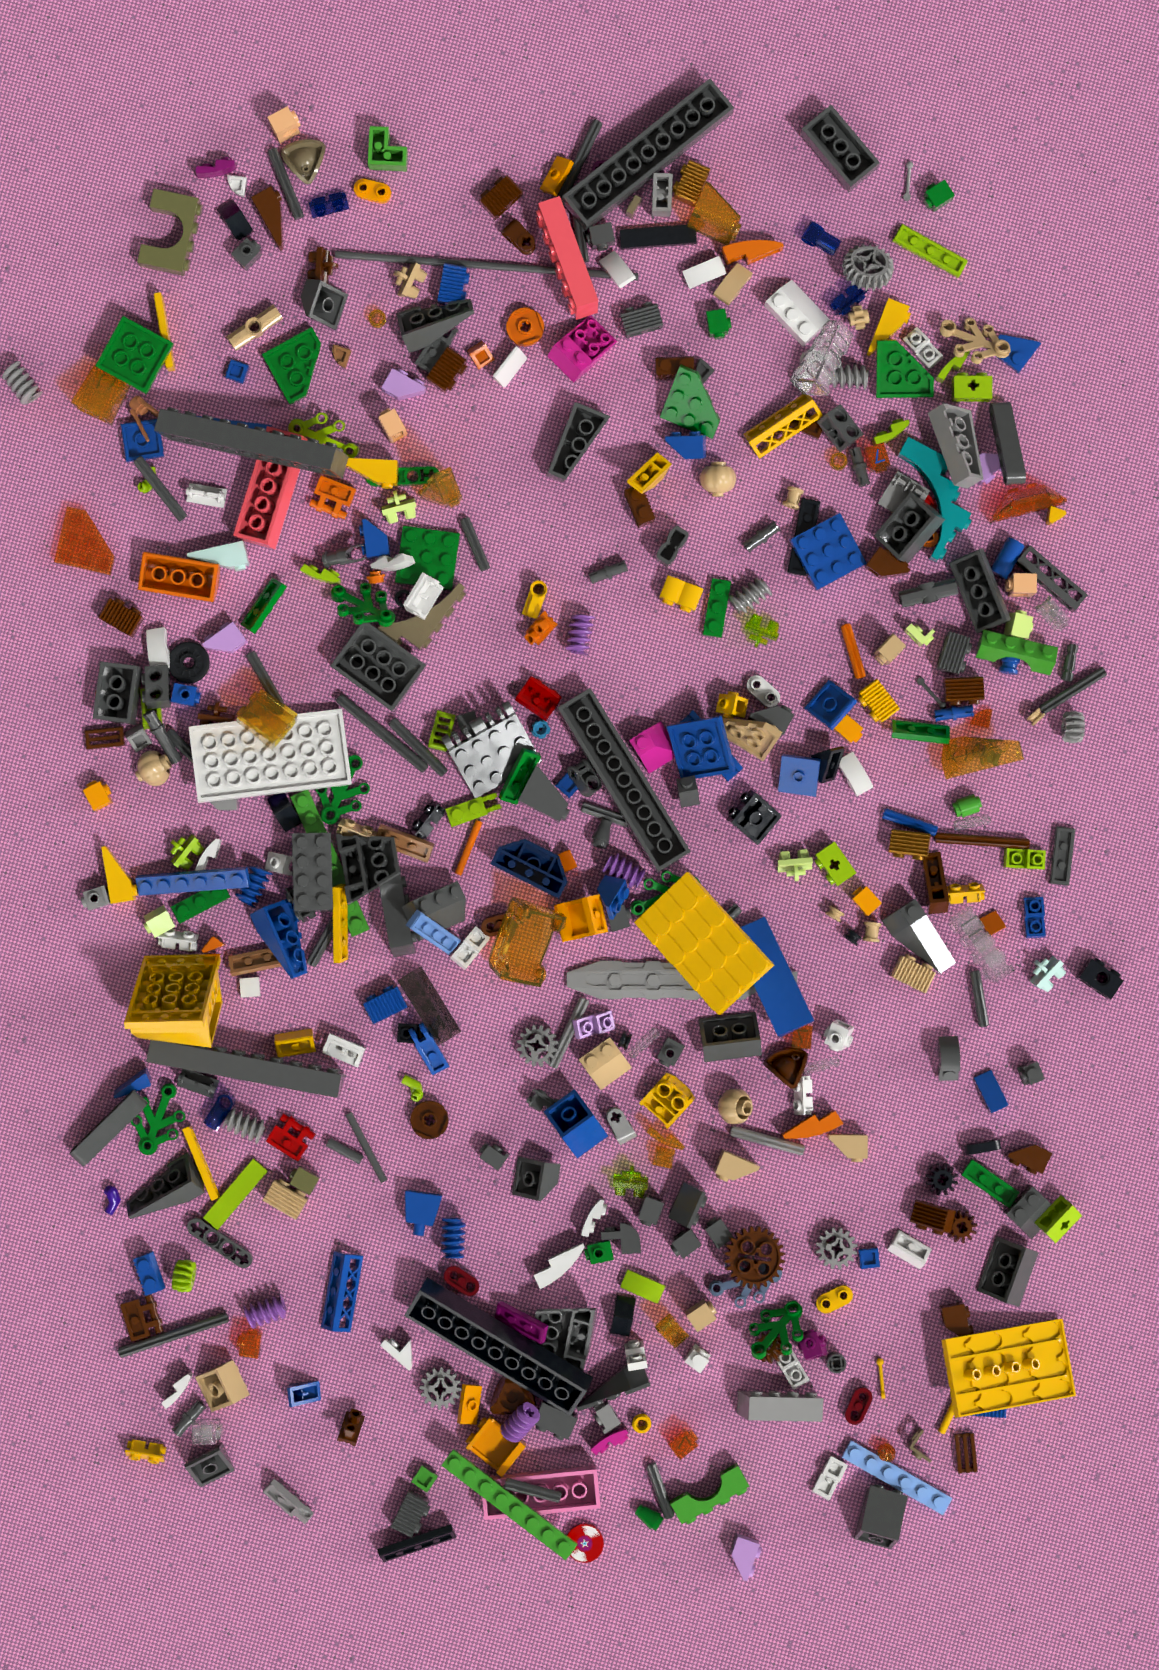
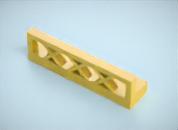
(780, 419)

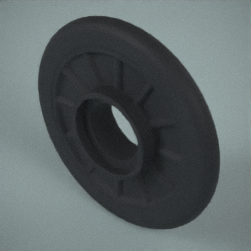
(200, 666)

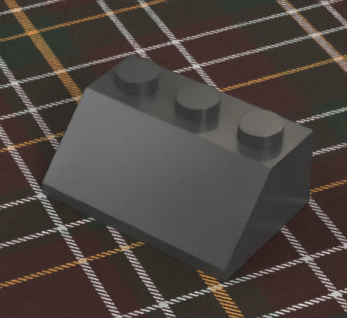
(909, 527)
(117, 693)
(443, 906)
(730, 1037)
(1007, 1271)

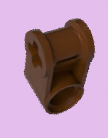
(517, 235)

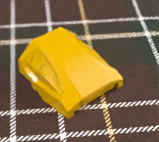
(668, 1099)

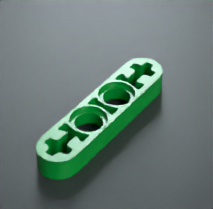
(403, 472)

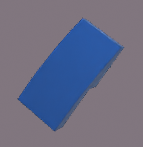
(1034, 917)

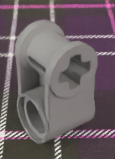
(622, 1128)

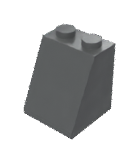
(544, 797)
(881, 1517)

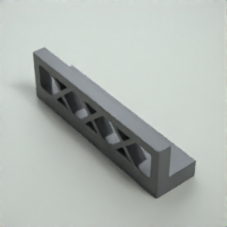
(1048, 583)

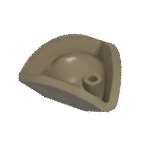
(304, 158)

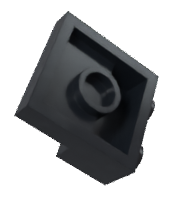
(753, 816)

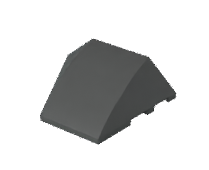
(367, 863)
(569, 1333)

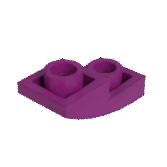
(221, 168)

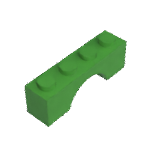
(1037, 655)
(688, 1506)

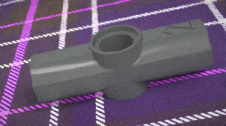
(928, 592)

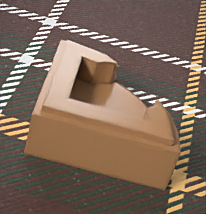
(341, 355)

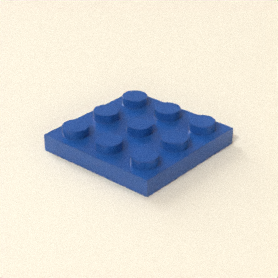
(827, 551)
(701, 747)

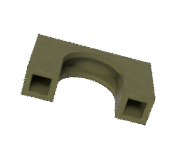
(174, 258)

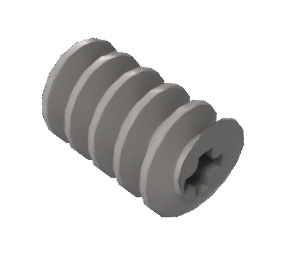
(851, 376)
(20, 385)
(750, 595)
(244, 1125)

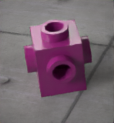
(817, 1349)

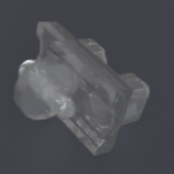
(1053, 614)

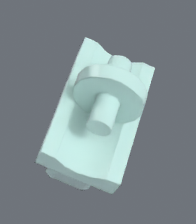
(1045, 971)

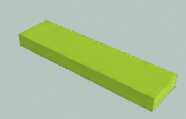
(930, 251)
(235, 1194)

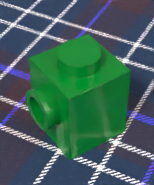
(938, 195)
(718, 323)
(599, 1252)

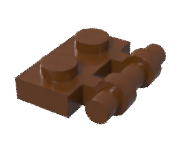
(135, 1319)

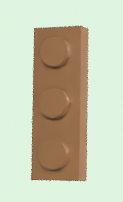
(407, 843)
(252, 962)

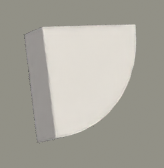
(237, 184)

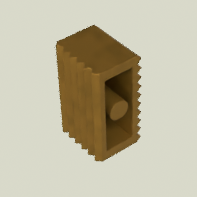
(692, 182)
(909, 843)

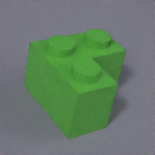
(383, 156)

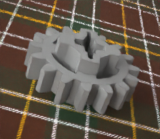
(536, 1053)
(828, 1246)
(449, 1388)

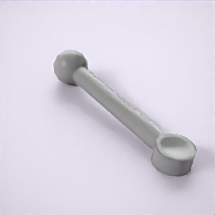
(907, 196)

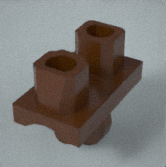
(324, 265)
(215, 715)
(351, 1427)

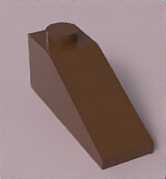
(270, 209)
(935, 884)

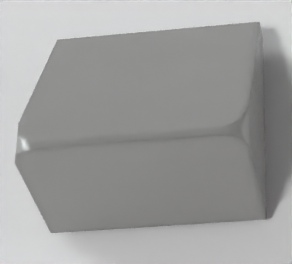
(138, 737)

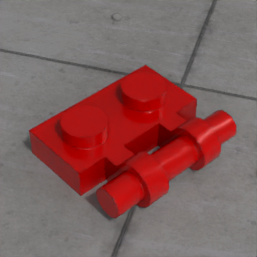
(288, 1143)

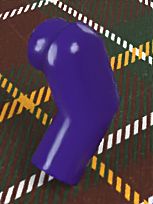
(113, 1198)

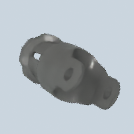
(341, 556)

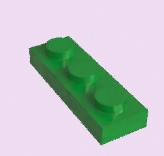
(263, 605)
(716, 608)
(920, 731)
(519, 776)
(198, 903)
(990, 1183)

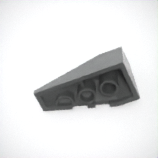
(424, 326)
(917, 933)

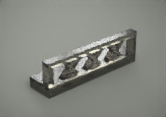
(428, 1005)

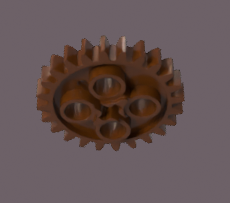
(756, 1240)

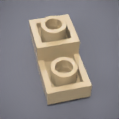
(732, 284)

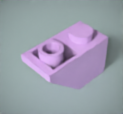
(402, 387)
(989, 464)
(226, 640)
(744, 1553)

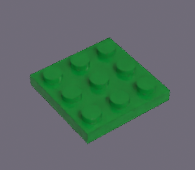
(134, 355)
(433, 554)

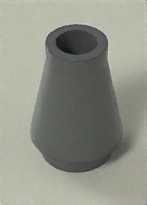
(602, 834)

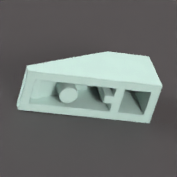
(227, 556)

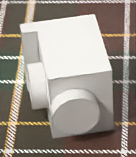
(697, 1358)

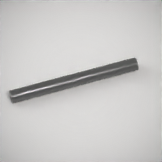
(366, 1147)

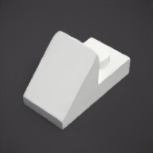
(403, 1356)

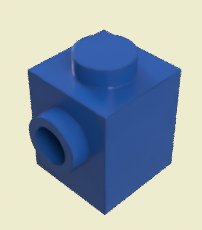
(185, 695)

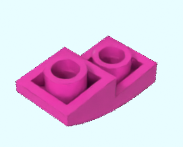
(615, 1437)

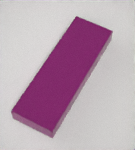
(521, 1322)

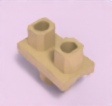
(406, 288)

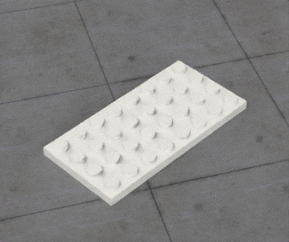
(238, 765)

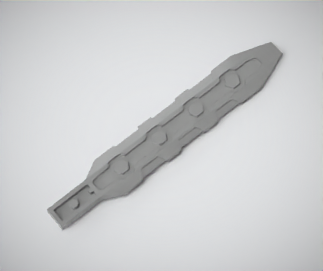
(635, 980)

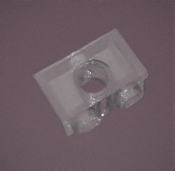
(206, 1431)

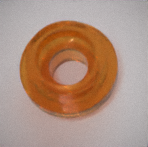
(886, 1452)

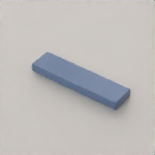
(433, 932)

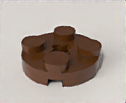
(439, 1114)

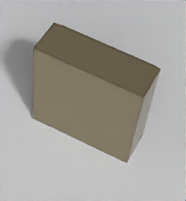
(633, 206)

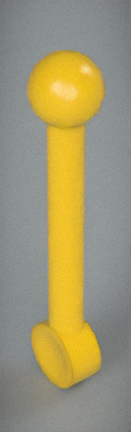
(879, 1362)

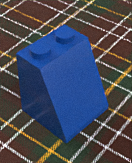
(575, 1123)

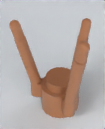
(140, 406)

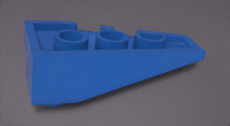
(280, 932)

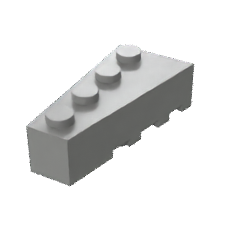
(958, 443)
(780, 1406)

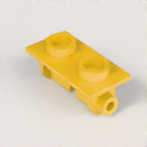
(973, 891)
(138, 1451)

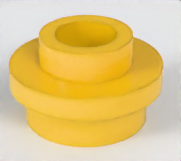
(641, 1429)

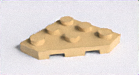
(752, 736)

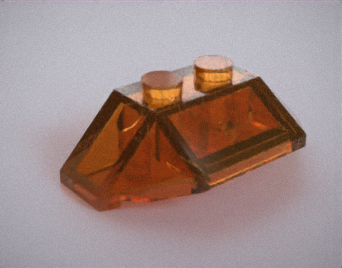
(1026, 501)

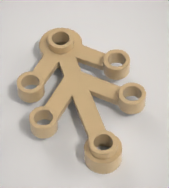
(995, 348)

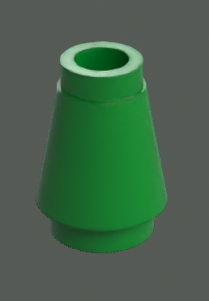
(649, 1517)

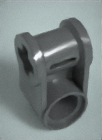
(583, 777)

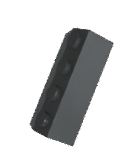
(378, 666)

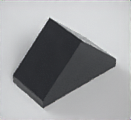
(235, 220)
(829, 763)
(284, 811)
(623, 1315)

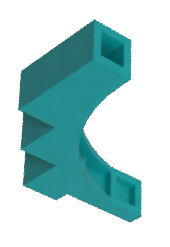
(930, 466)

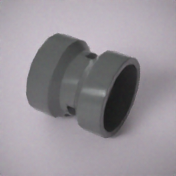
(833, 1363)

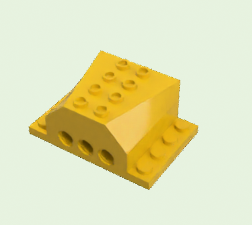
(176, 999)

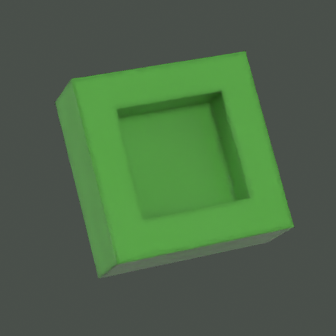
(424, 1478)

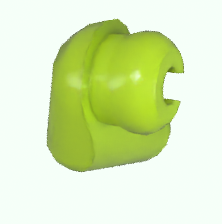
(144, 486)
(415, 1088)

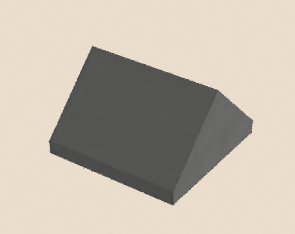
(209, 1465)

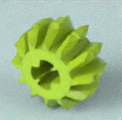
(184, 1275)

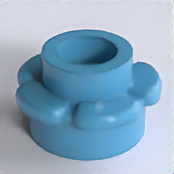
(540, 724)

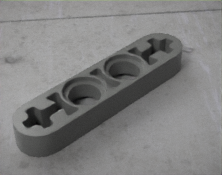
(218, 1245)

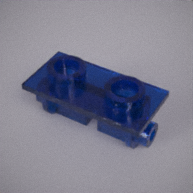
(336, 203)
(842, 303)

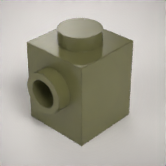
(304, 1179)

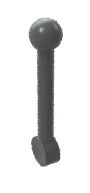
(920, 681)

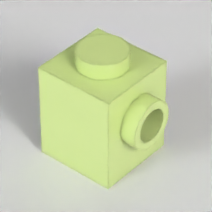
(1019, 625)
(158, 921)

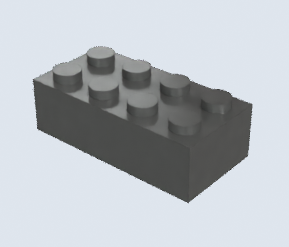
(839, 148)
(312, 872)

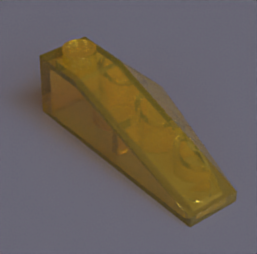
(442, 489)
(972, 754)

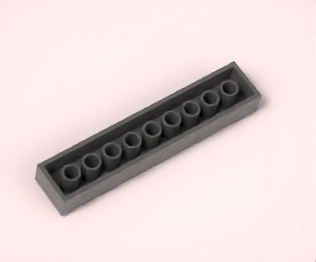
(647, 154)
(251, 443)
(623, 780)
(248, 1068)

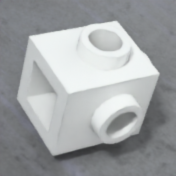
(838, 1035)

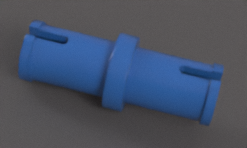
(953, 713)

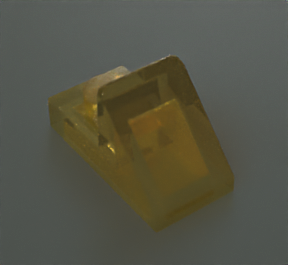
(671, 1330)

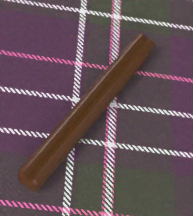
(980, 840)

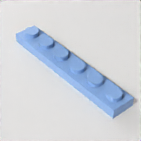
(896, 1477)

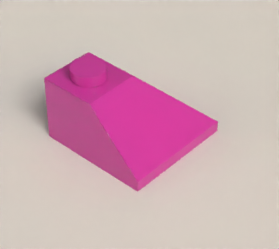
(653, 747)

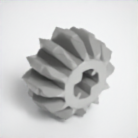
(1073, 727)

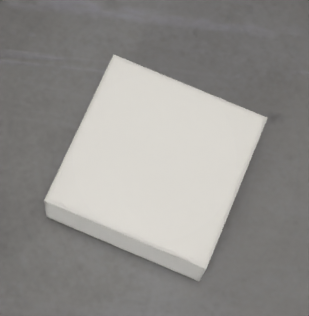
(250, 987)

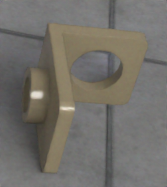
(917, 1453)

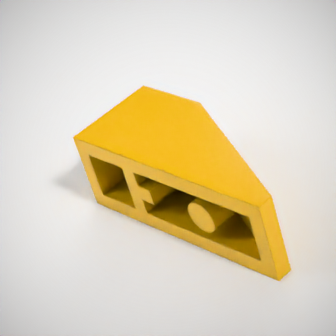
(890, 322)
(376, 470)
(650, 473)
(119, 882)

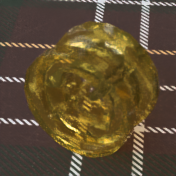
(381, 322)
(839, 455)

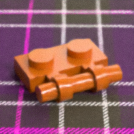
(333, 491)

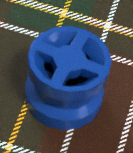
(1009, 665)

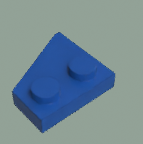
(1020, 351)

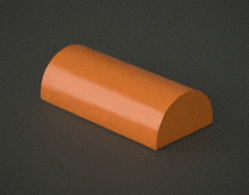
(179, 577)

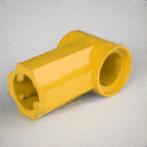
(534, 602)

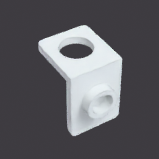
(278, 863)

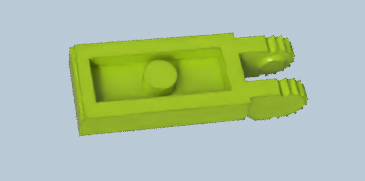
(471, 810)

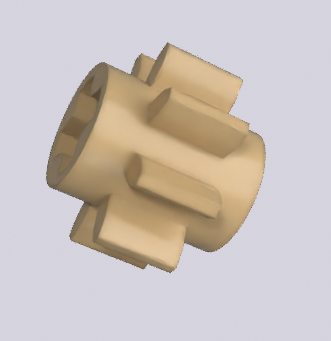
(858, 317)

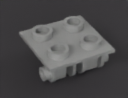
(899, 489)

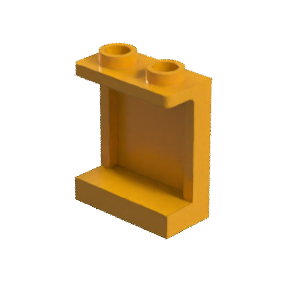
(583, 918)
(493, 1447)

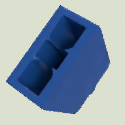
(421, 1209)

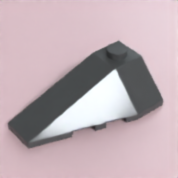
(173, 1187)
(619, 1382)

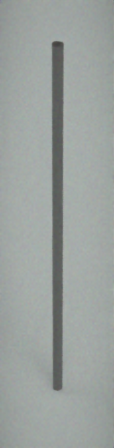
(465, 263)

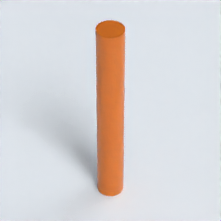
(468, 847)

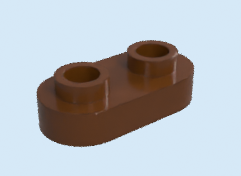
(496, 920)

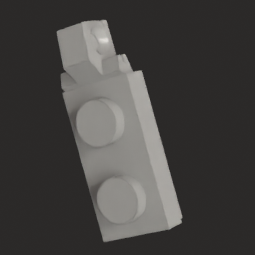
(287, 1501)

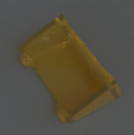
(524, 941)

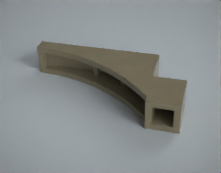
(418, 630)

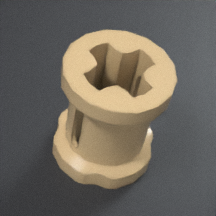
(793, 497)
(871, 931)

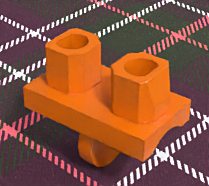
(540, 629)

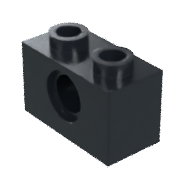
(1089, 973)

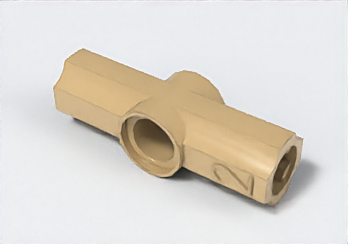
(243, 334)

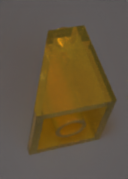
(714, 216)
(101, 395)
(266, 718)

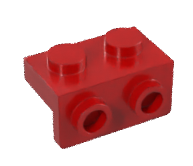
(538, 698)

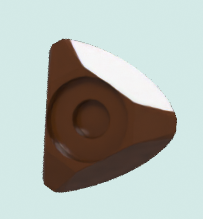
(787, 1065)
(508, 1397)

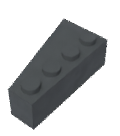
(577, 435)
(399, 935)

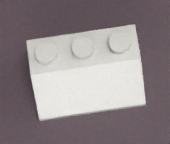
(796, 312)

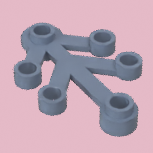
(746, 1291)

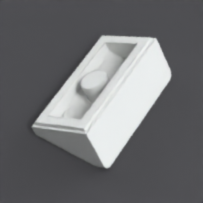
(509, 367)
(909, 1249)

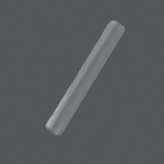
(568, 1032)
(767, 1140)

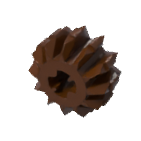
(968, 1227)
(774, 1351)

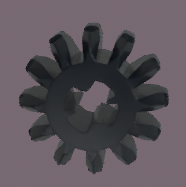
(936, 1175)

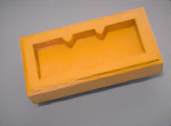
(556, 175)
(469, 1404)

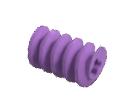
(579, 634)
(624, 870)
(265, 1312)
(520, 1422)

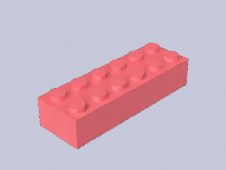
(567, 258)
(266, 501)

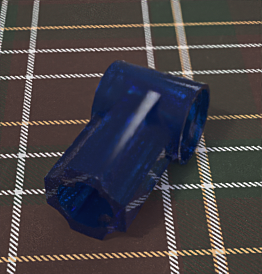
(816, 236)
(219, 1112)

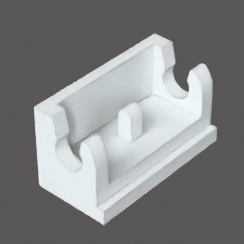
(423, 596)
(343, 1050)

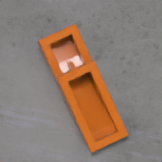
(750, 250)
(812, 1126)

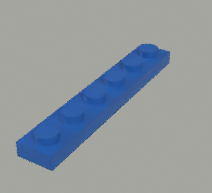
(193, 881)

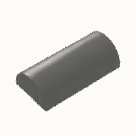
(980, 591)

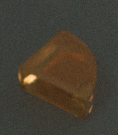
(982, 718)

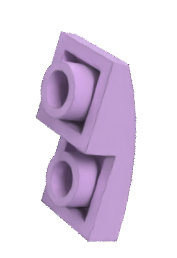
(593, 1024)

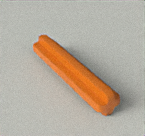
(853, 651)

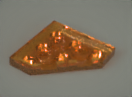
(83, 544)

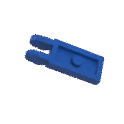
(429, 1050)

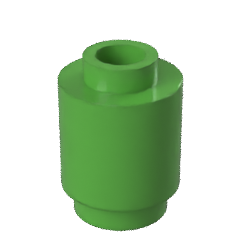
(967, 805)

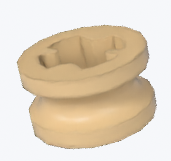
(1036, 716)
(834, 913)

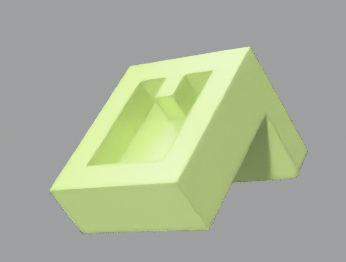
(917, 636)

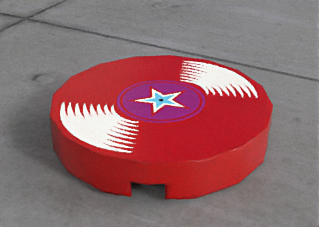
(589, 1542)

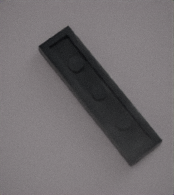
(657, 237)
(806, 520)
(417, 1543)

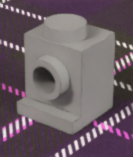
(103, 898)
(606, 1416)

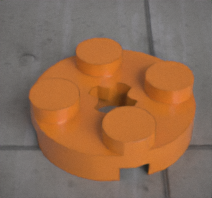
(531, 318)

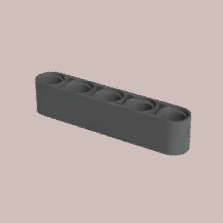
(1007, 443)
(108, 1128)

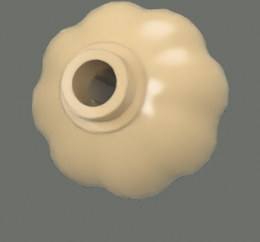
(718, 478)
(153, 768)
(735, 1106)

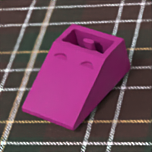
(581, 348)

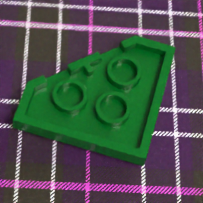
(294, 364)
(900, 373)
(690, 404)

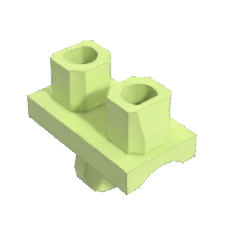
(407, 505)
(797, 866)

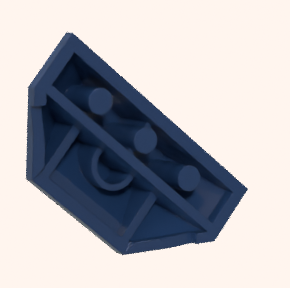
(532, 866)

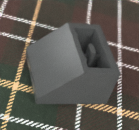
(687, 1205)

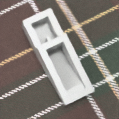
(558, 1265)

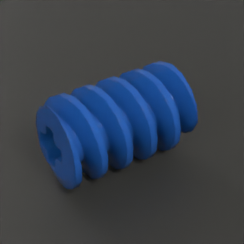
(256, 878)
(453, 1237)

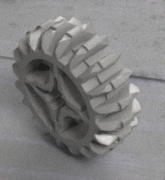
(868, 267)

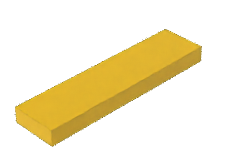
(163, 327)
(340, 924)
(201, 1163)

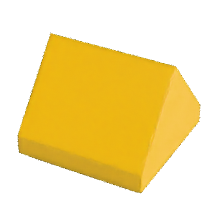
(1054, 515)

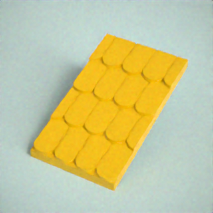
(703, 943)
(1008, 1367)

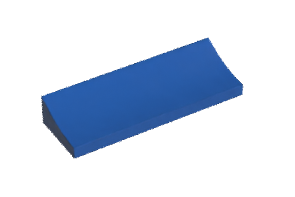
(778, 986)

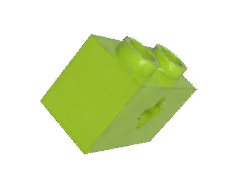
(963, 393)
(844, 868)
(1058, 1219)

